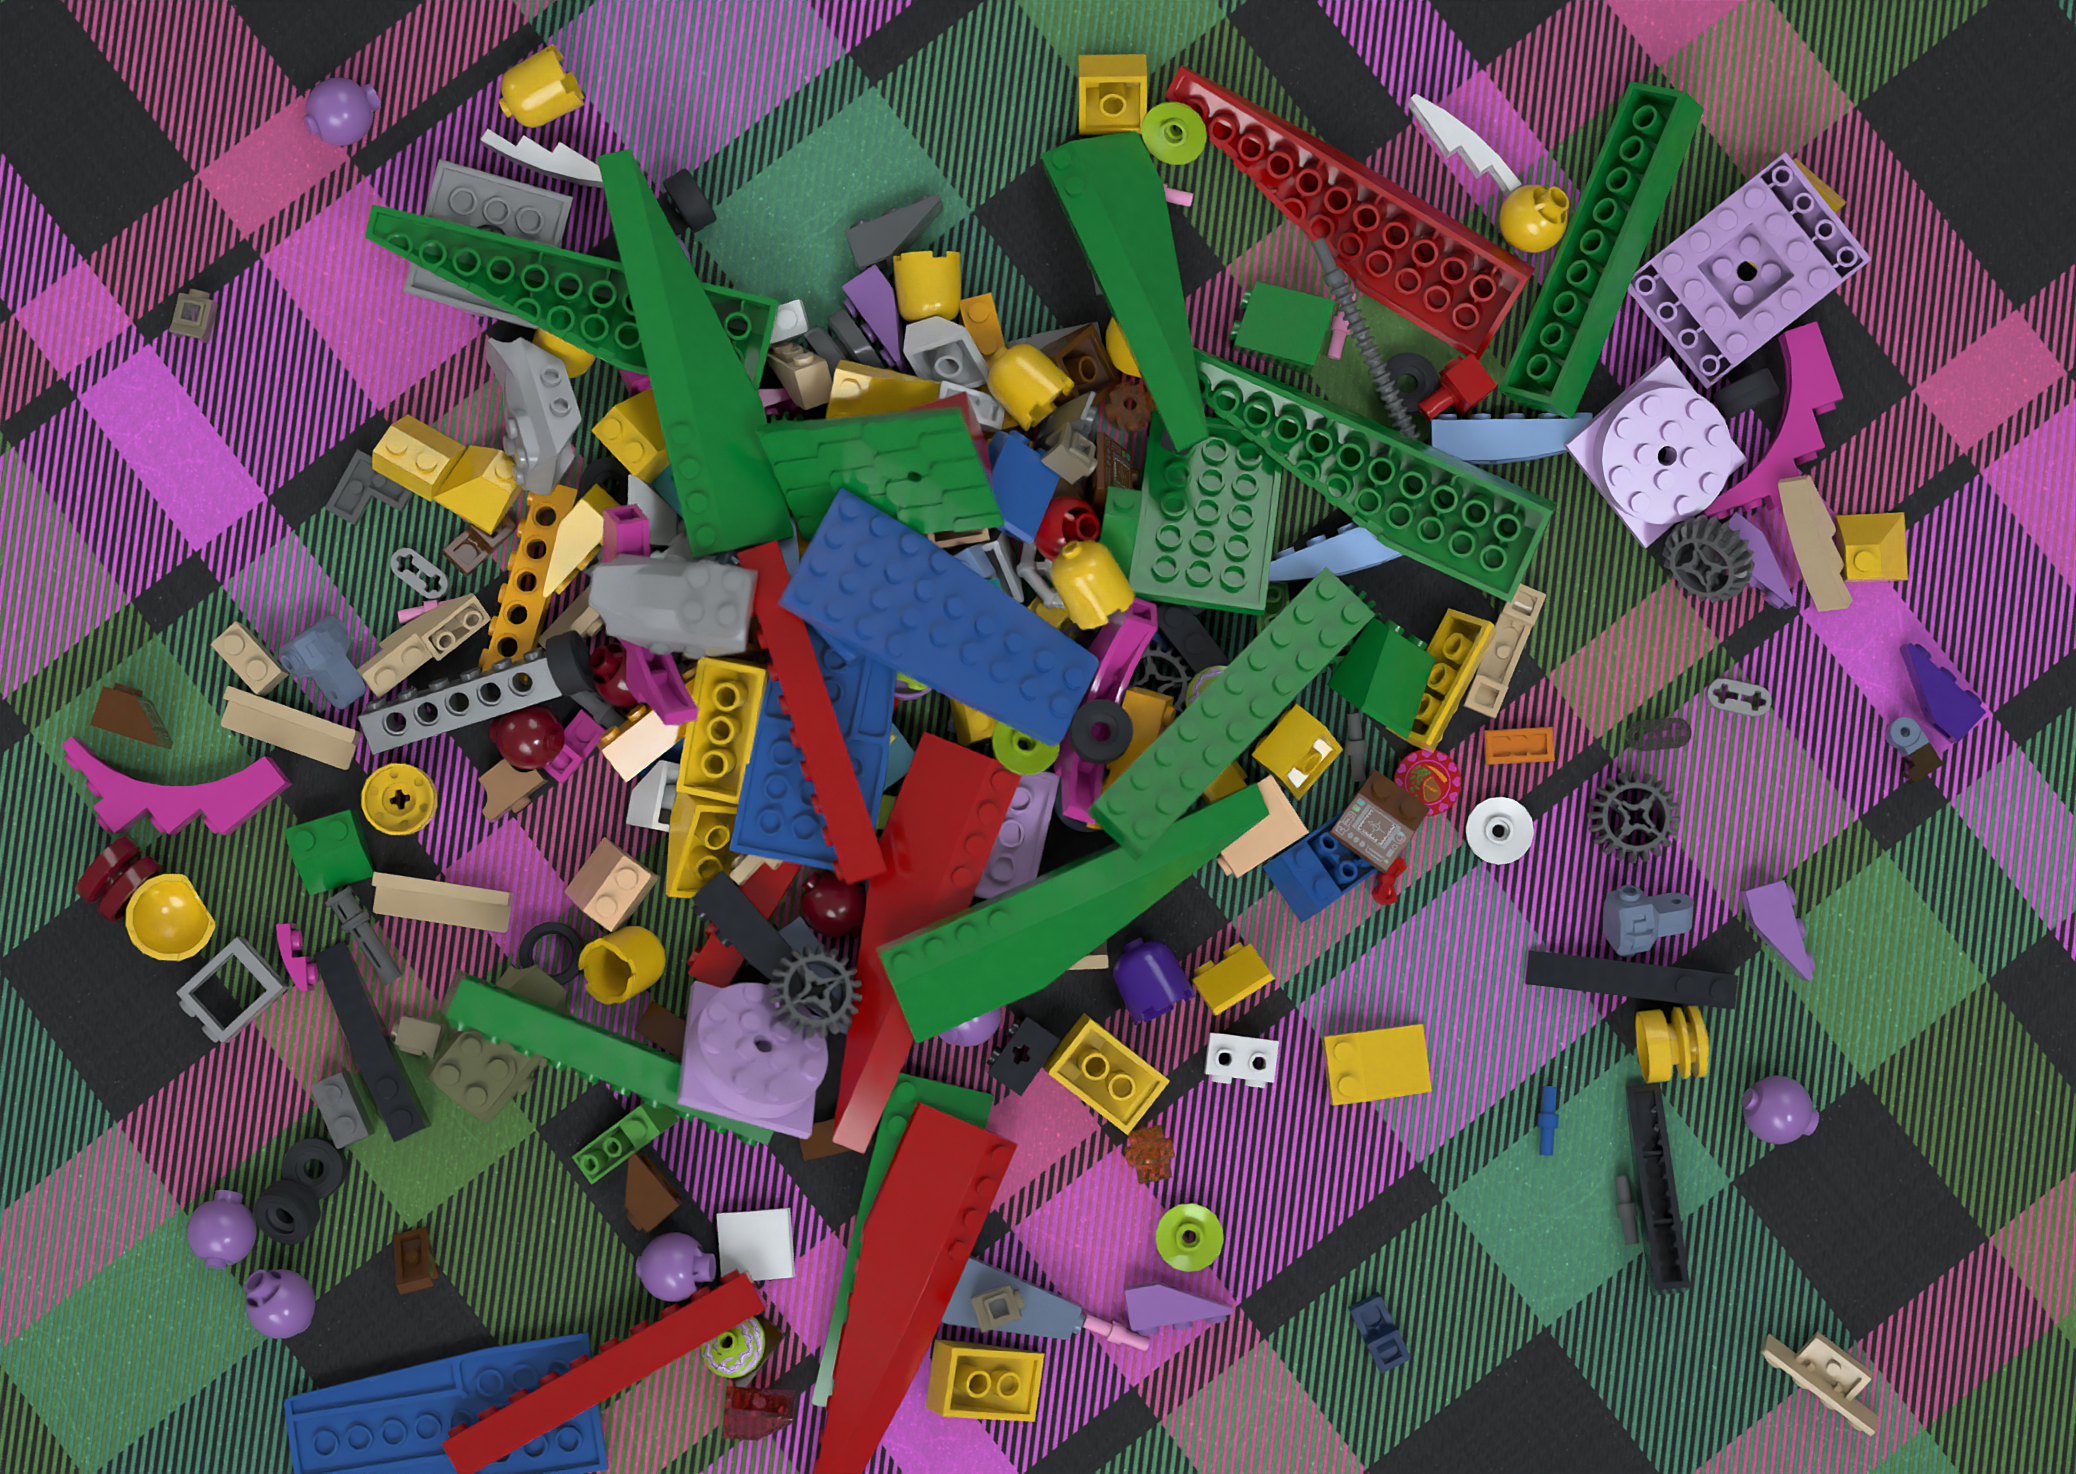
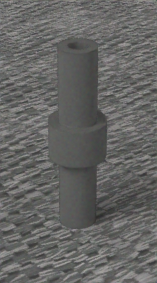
(1356, 747)
(1626, 1209)

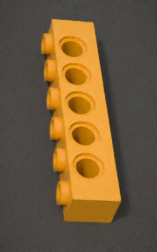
(520, 564)

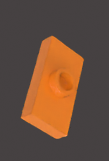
(1518, 745)

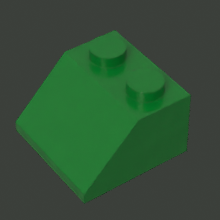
(330, 851)

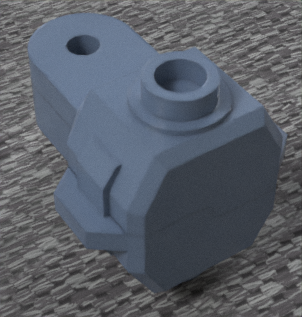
(322, 655)
(1636, 921)

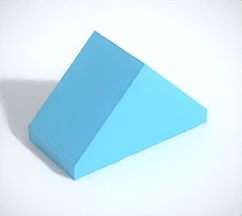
(898, 760)

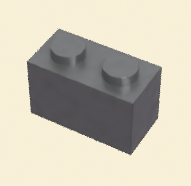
(342, 1109)

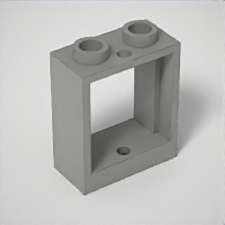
(257, 966)

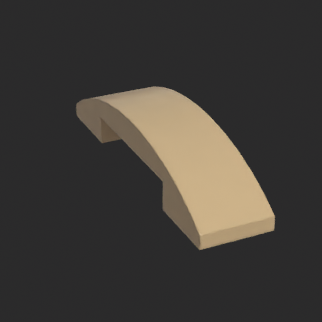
(1500, 660)

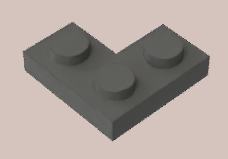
(360, 485)

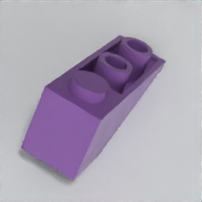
(876, 304)
(1766, 571)
(1773, 919)
(1162, 1305)

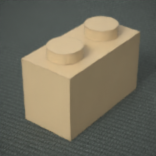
(249, 659)

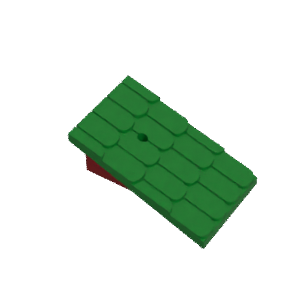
(913, 465)

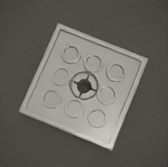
(491, 205)

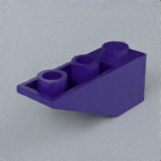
(1940, 698)

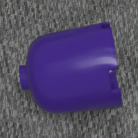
(1150, 980)

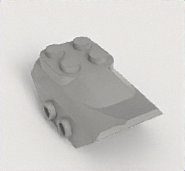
(537, 412)
(675, 604)

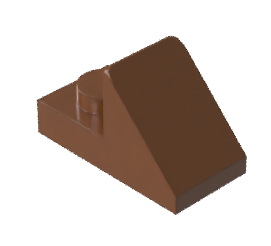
(414, 1260)

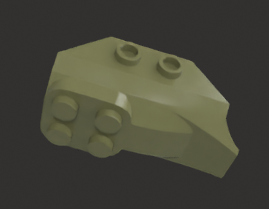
(489, 1075)

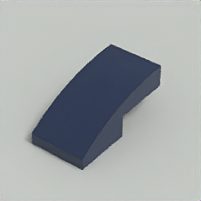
(1379, 1332)

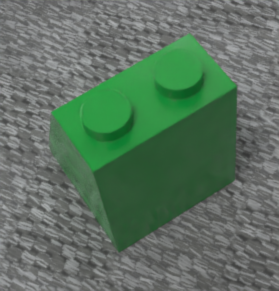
(1282, 326)
(1385, 675)

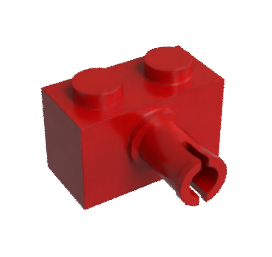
(1461, 387)

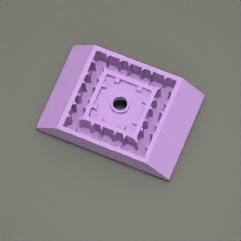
(1799, 259)

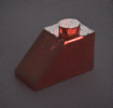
(756, 1412)

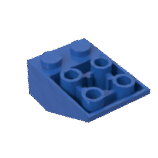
(1317, 871)

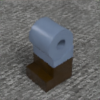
(1914, 748)

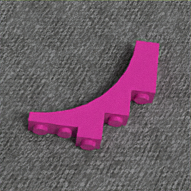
(1808, 387)
(1118, 652)
(648, 675)
(127, 799)

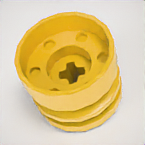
(384, 786)
(1678, 1043)

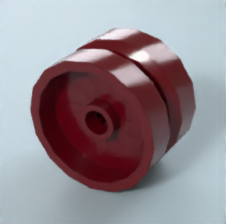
(116, 877)

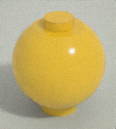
(1534, 217)

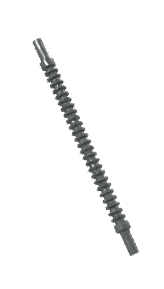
(1335, 277)

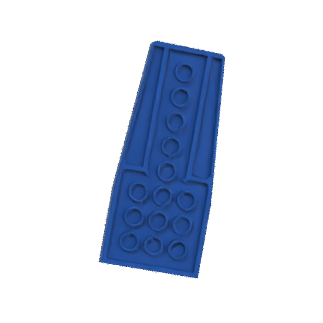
(937, 621)
(775, 800)
(404, 1415)

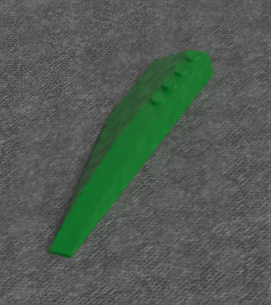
(559, 289)
(696, 379)
(1385, 480)
(1052, 922)

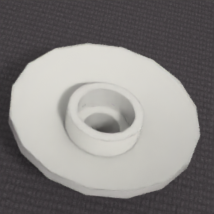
(1516, 825)

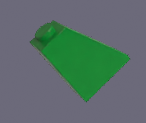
(1121, 525)

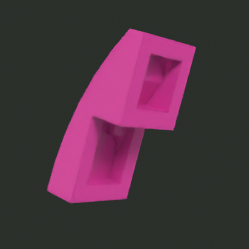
(580, 741)

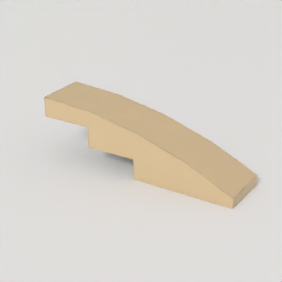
(1812, 542)

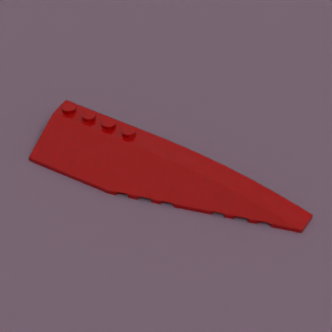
(1375, 229)
(934, 861)
(907, 1274)

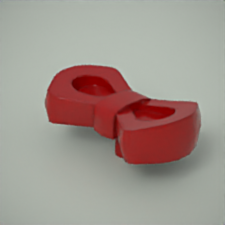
(1384, 891)

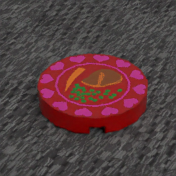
(1430, 779)

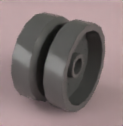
(847, 346)

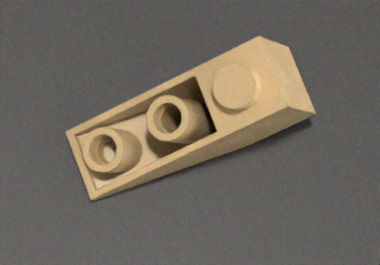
(801, 373)

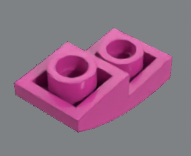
(301, 969)

